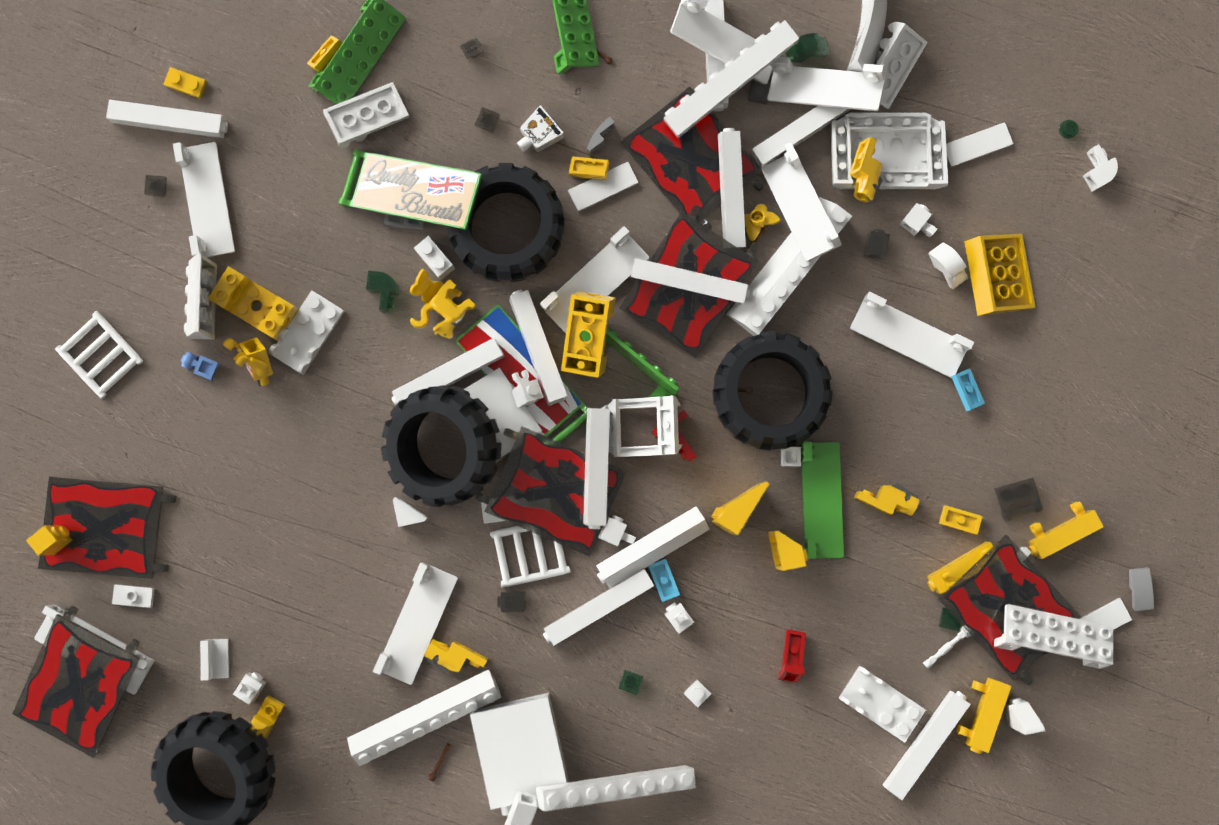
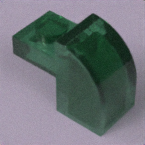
(808, 46)
(382, 283)

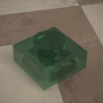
(948, 621)
(630, 682)

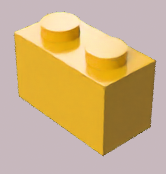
(49, 539)

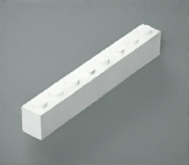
(730, 79)
(423, 718)
(615, 787)

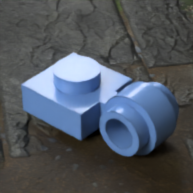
(203, 367)

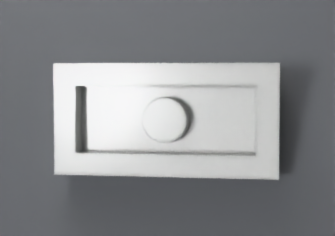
(214, 658)

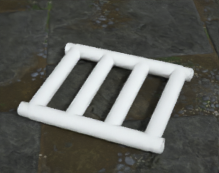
(109, 332)
(526, 577)

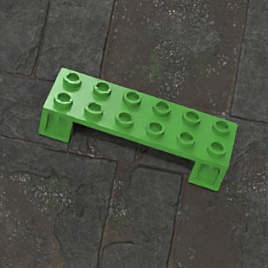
(575, 36)
(358, 51)
(666, 386)
(822, 500)

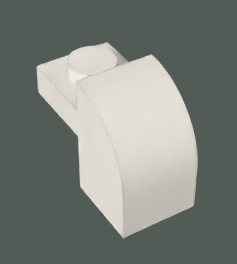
(1104, 169)
(949, 263)

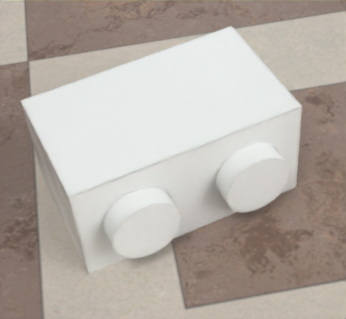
(434, 258)

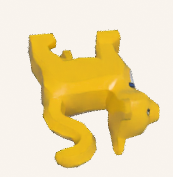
(443, 305)

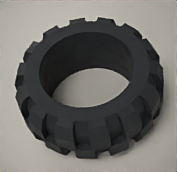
(533, 258)
(809, 366)
(403, 453)
(238, 747)

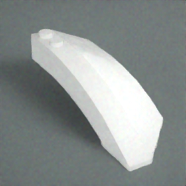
(869, 34)

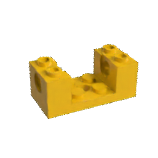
(237, 296)
(590, 314)

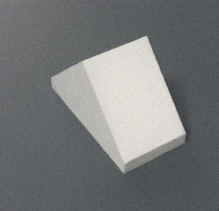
(407, 514)

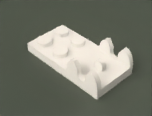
(898, 58)
(365, 114)
(306, 332)
(882, 704)

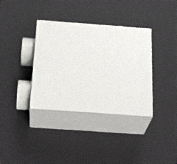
(518, 748)

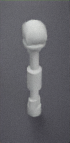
(946, 648)

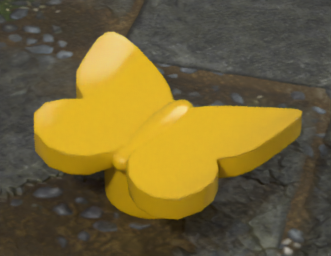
(757, 219)
(425, 287)

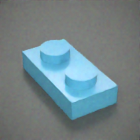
(968, 390)
(664, 580)

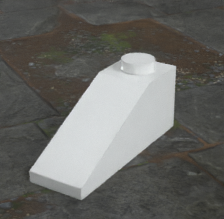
(1022, 717)

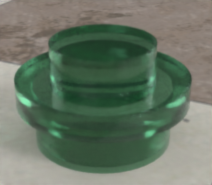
(1068, 129)

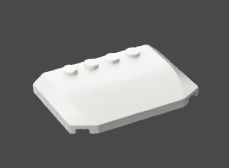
(906, 145)

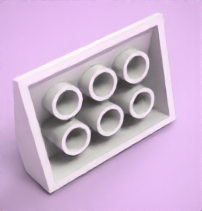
(199, 309)
(496, 394)

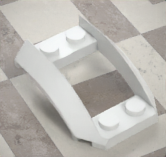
(666, 425)

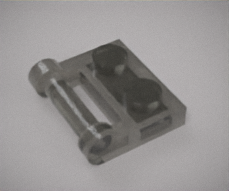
(1015, 493)

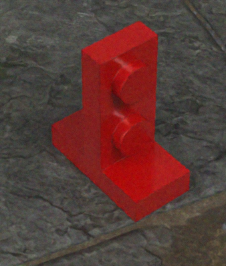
(685, 451)
(792, 656)

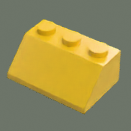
(786, 552)

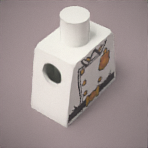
(539, 131)

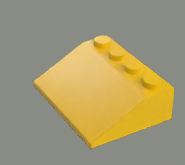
(999, 274)
(735, 513)

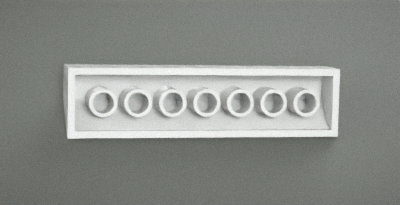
(780, 278)

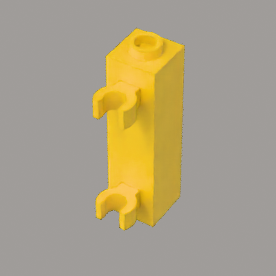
(1064, 534)
(947, 575)
(987, 715)

